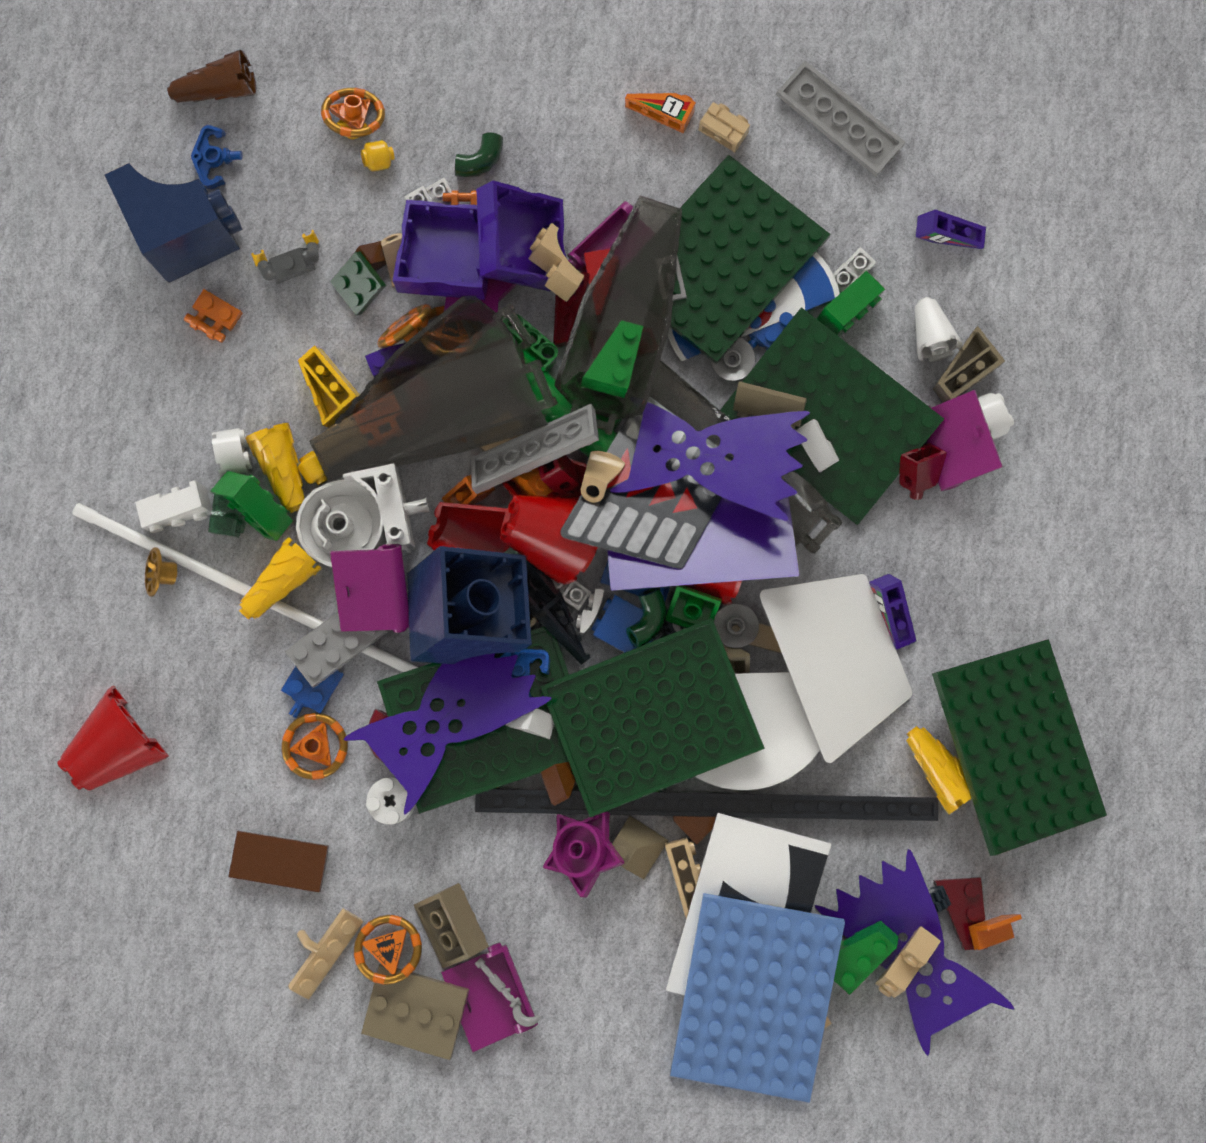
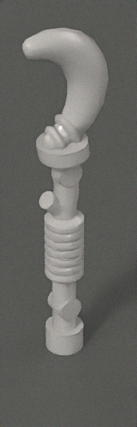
(515, 1003)

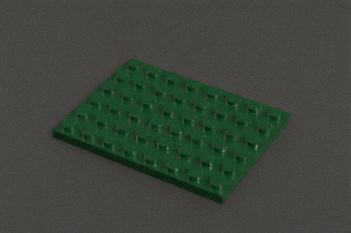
(736, 256)
(856, 405)
(652, 717)
(1019, 746)
(485, 760)

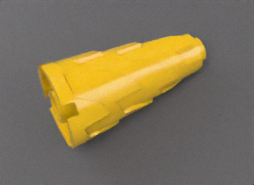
(279, 462)
(285, 572)
(940, 767)

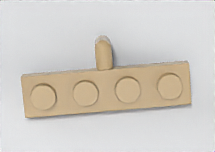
(324, 953)

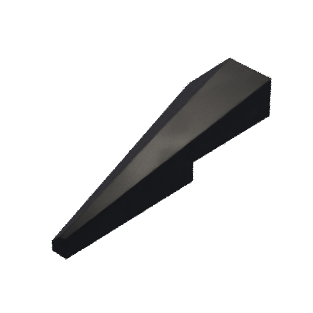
(552, 612)

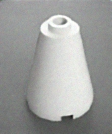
(934, 332)

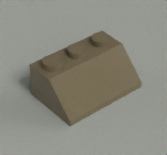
(762, 401)
(451, 925)

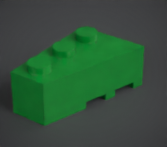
(615, 362)
(254, 504)
(863, 954)

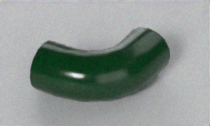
(483, 159)
(651, 620)

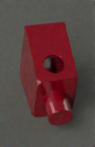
(921, 469)
(560, 477)

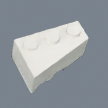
(174, 507)

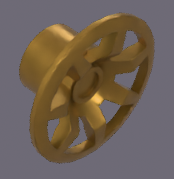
(161, 572)

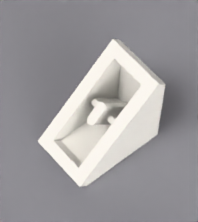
(534, 722)

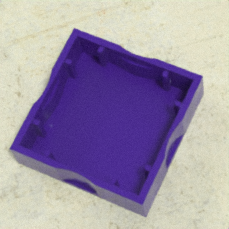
(508, 227)
(439, 251)

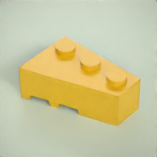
(327, 384)

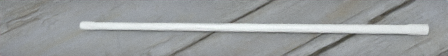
(92, 516)

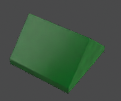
(691, 607)

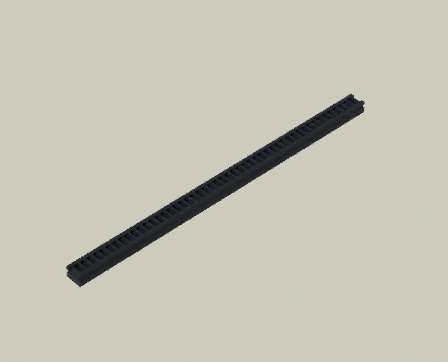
(725, 803)

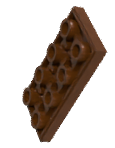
(278, 861)

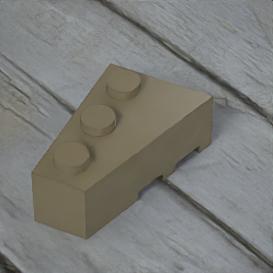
(969, 366)

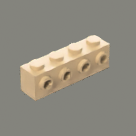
(684, 869)

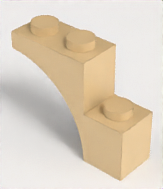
(547, 254)
(907, 963)

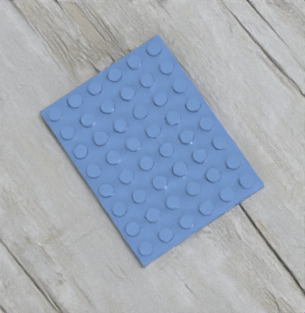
(757, 997)

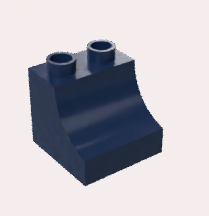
(175, 223)
(467, 605)

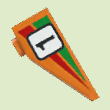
(665, 108)

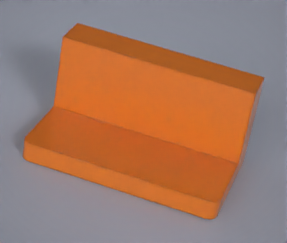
(993, 931)

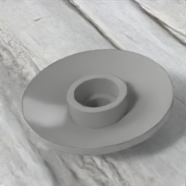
(744, 363)
(736, 615)

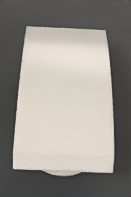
(431, 193)
(853, 268)
(817, 447)
(573, 593)
(587, 618)

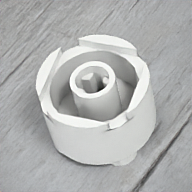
(996, 414)
(230, 451)
(378, 803)

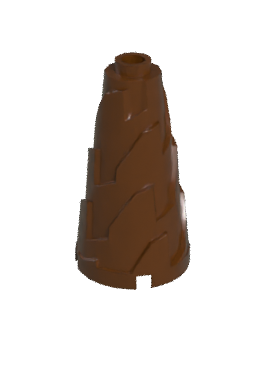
(216, 80)

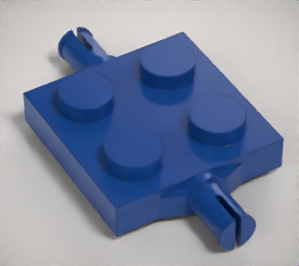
(767, 335)
(305, 695)

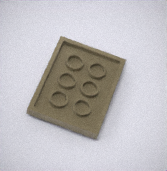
(416, 1013)

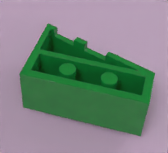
(851, 304)

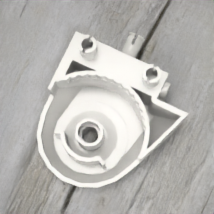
(371, 505)

